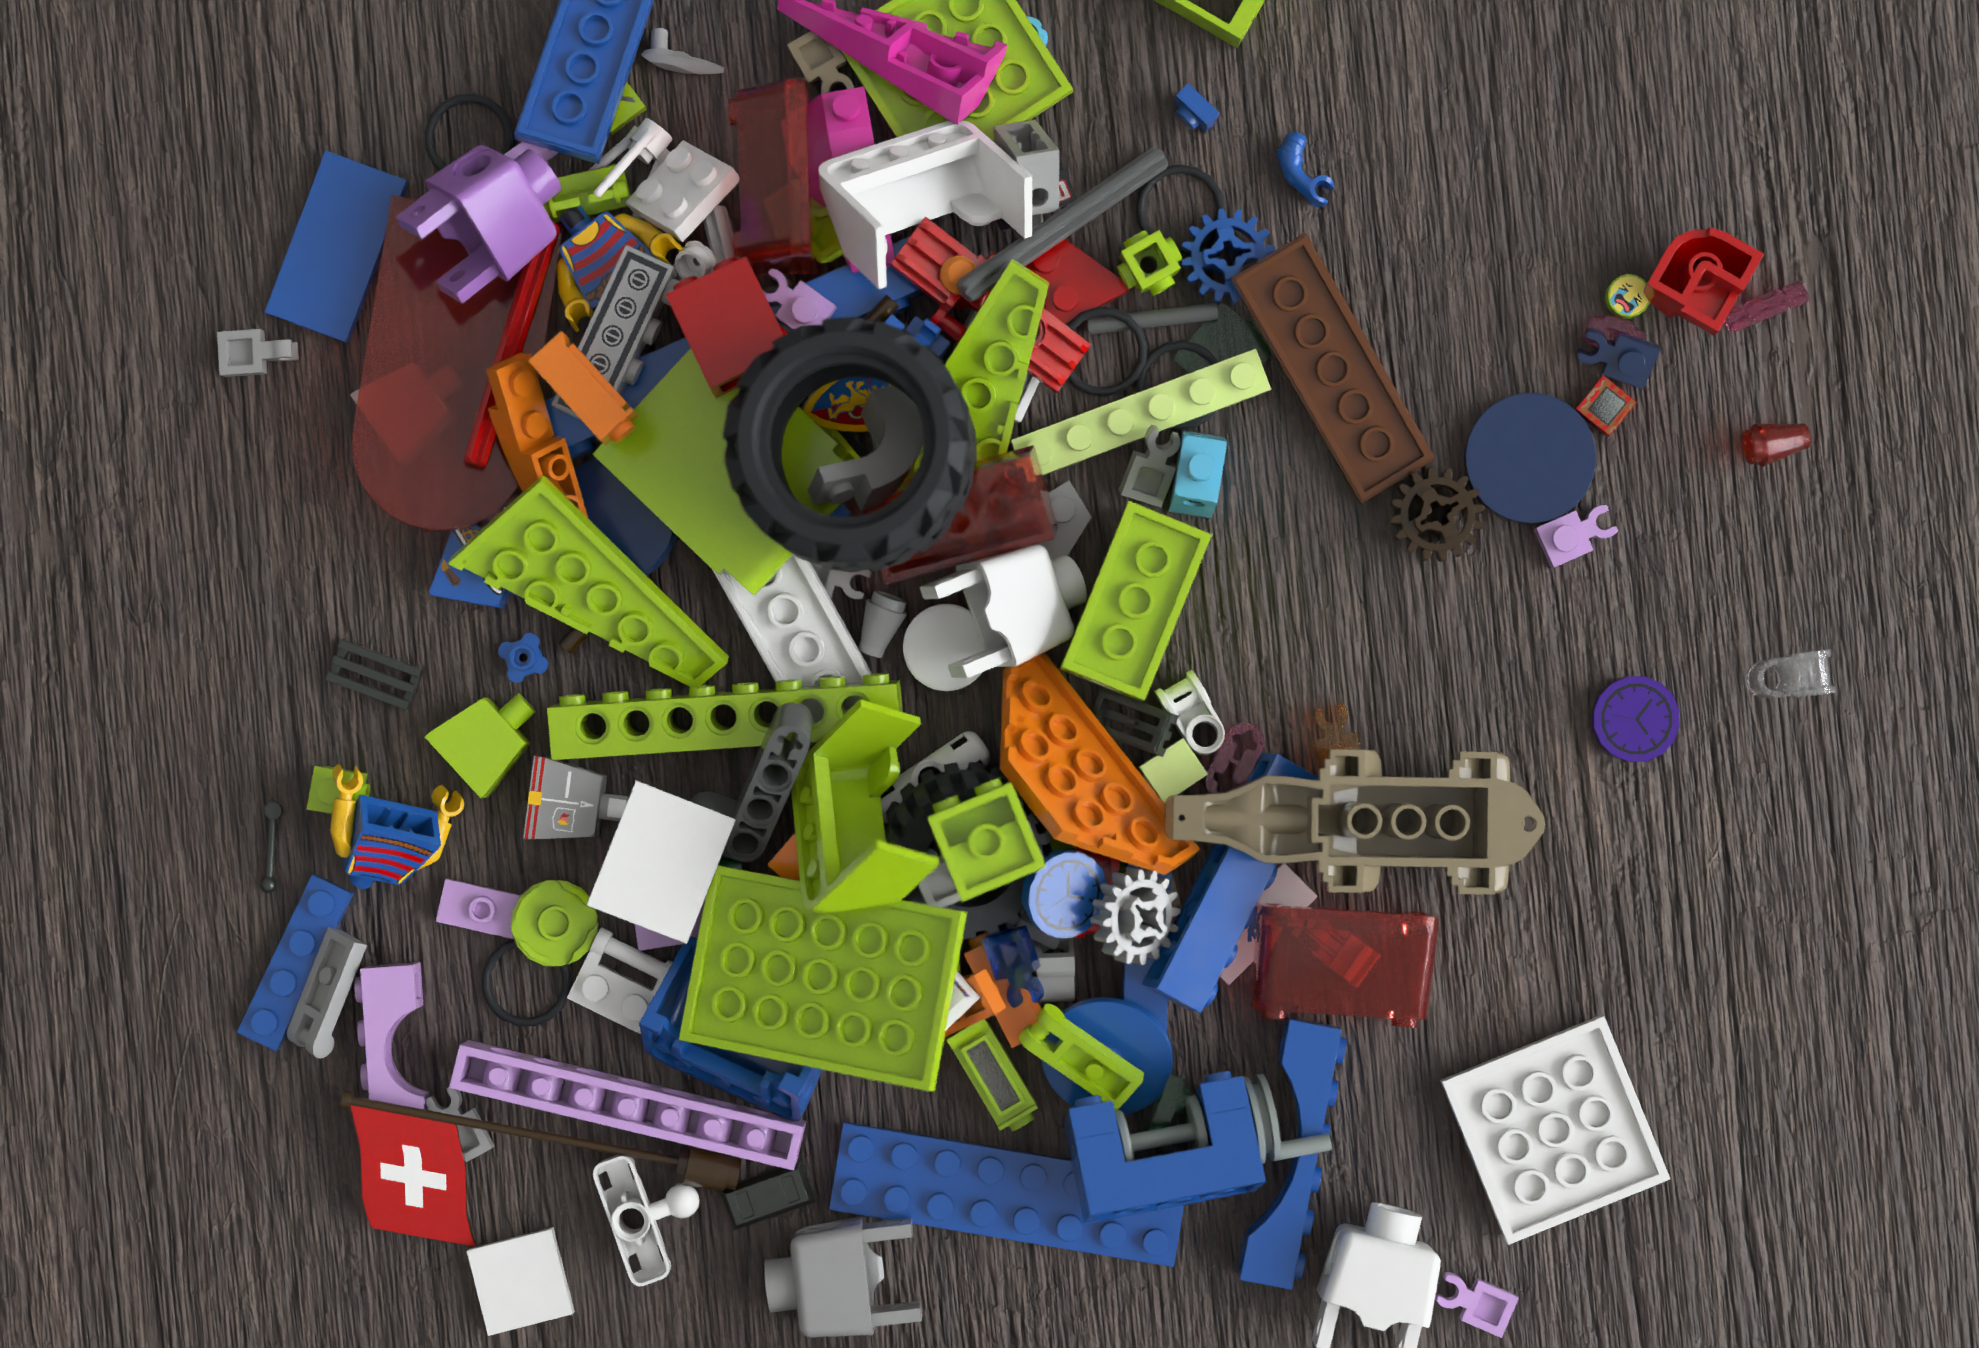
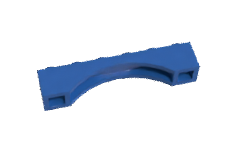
(1274, 1240)

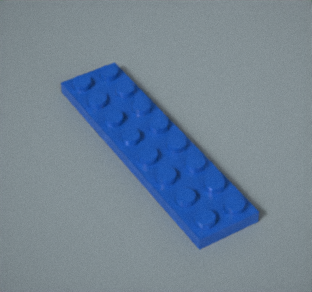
(987, 1194)

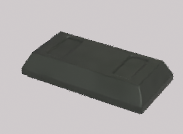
(768, 1195)

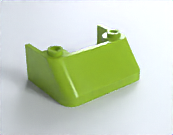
(841, 814)

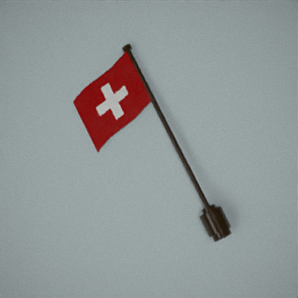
(418, 1166)

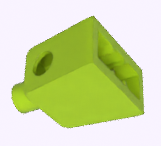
(484, 741)

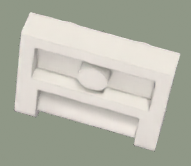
(611, 992)

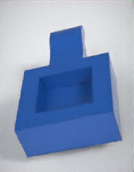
(929, 334)

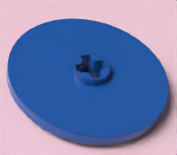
(1130, 1034)

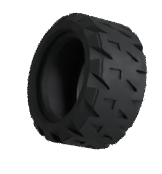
(784, 379)

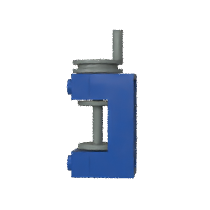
(1230, 1135)

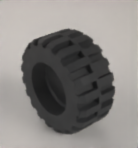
(911, 830)

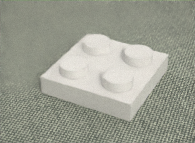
(683, 190)

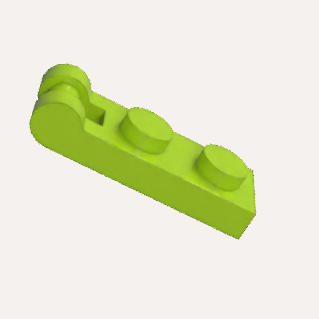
(1081, 1057)

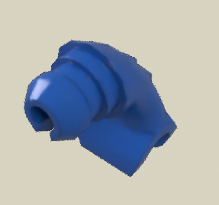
(1291, 162)

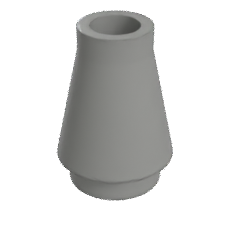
(880, 622)

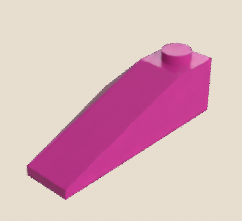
(838, 126)

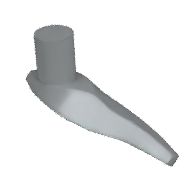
(676, 60)

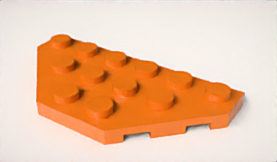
(1078, 774)

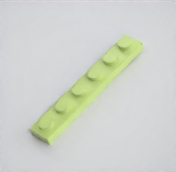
(1157, 406)

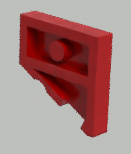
(1075, 281)

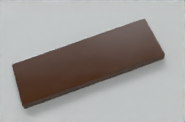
(1332, 368)

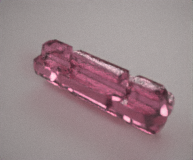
(1767, 306)

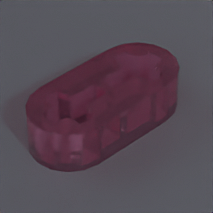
(1225, 755)

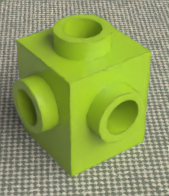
(1151, 246)

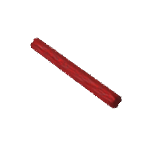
(510, 344)

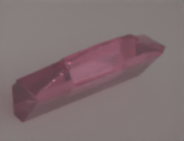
(1610, 326)

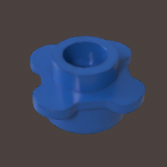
(535, 662)

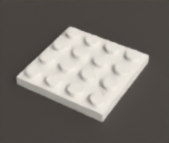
(1555, 1129)

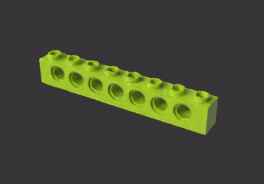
(573, 740)

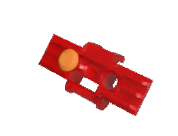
(937, 262)

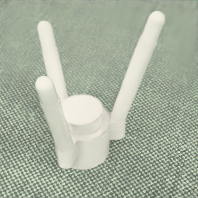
(645, 143)

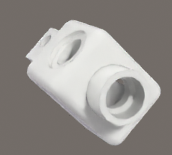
(1016, 605)
(1379, 1276)

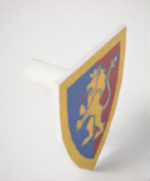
(841, 403)

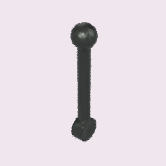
(273, 812)

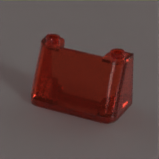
(1343, 962)

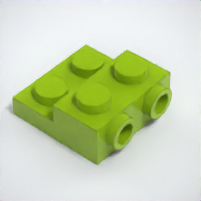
(985, 839)

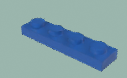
(285, 978)

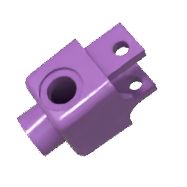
(492, 210)

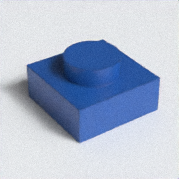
(1195, 109)

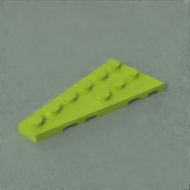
(995, 357)
(578, 576)

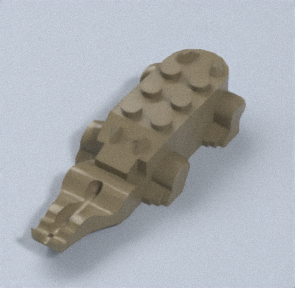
(1366, 820)

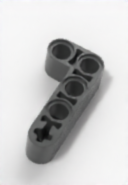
(764, 783)

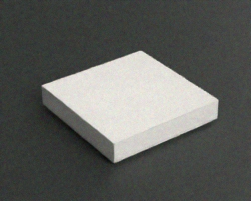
(520, 1281)

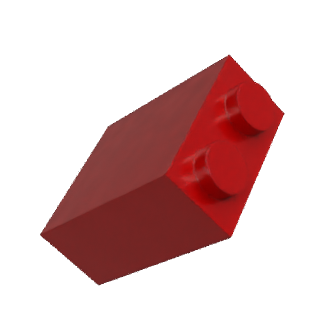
(725, 321)

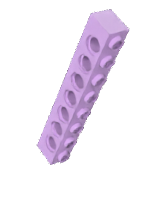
(627, 1104)

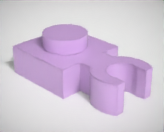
(799, 305)
(1569, 537)
(1482, 1305)

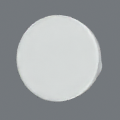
(937, 640)

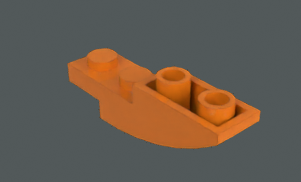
(526, 429)

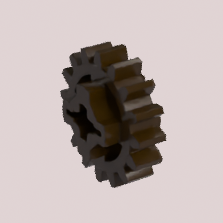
(1448, 531)

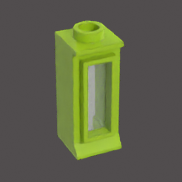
(993, 1075)

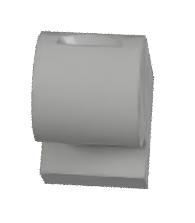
(1057, 971)

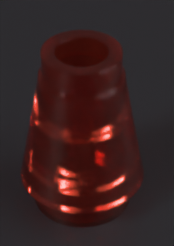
(1772, 442)

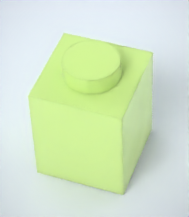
(1173, 771)

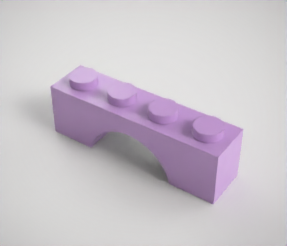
(387, 998)

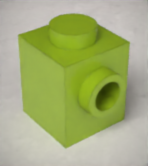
(324, 789)

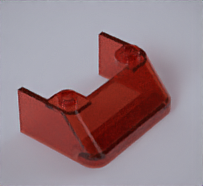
(774, 177)

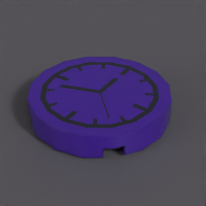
(1635, 719)

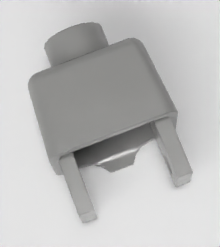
(835, 1278)

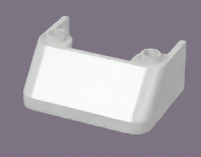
(917, 177)

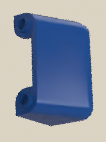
(762, 1081)

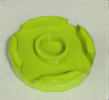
(553, 923)

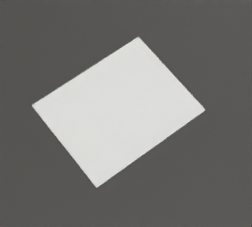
(661, 862)

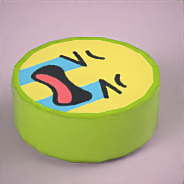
(1626, 296)

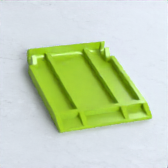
(680, 473)

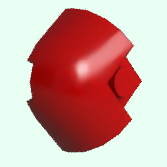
(1702, 277)

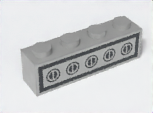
(626, 319)

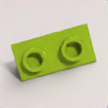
(579, 190)

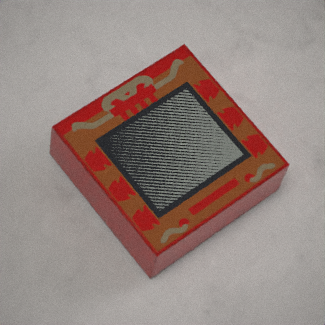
(1605, 406)

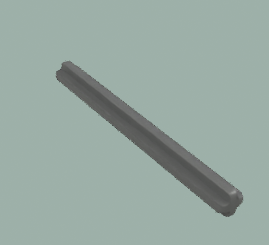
(1064, 222)

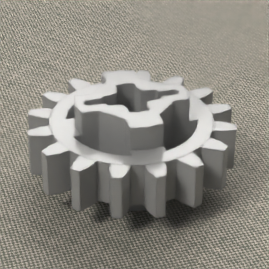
(1135, 915)

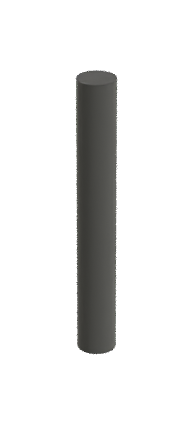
(1156, 318)

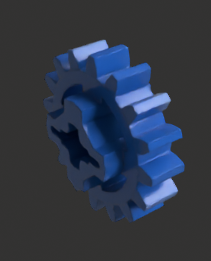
(1224, 237)

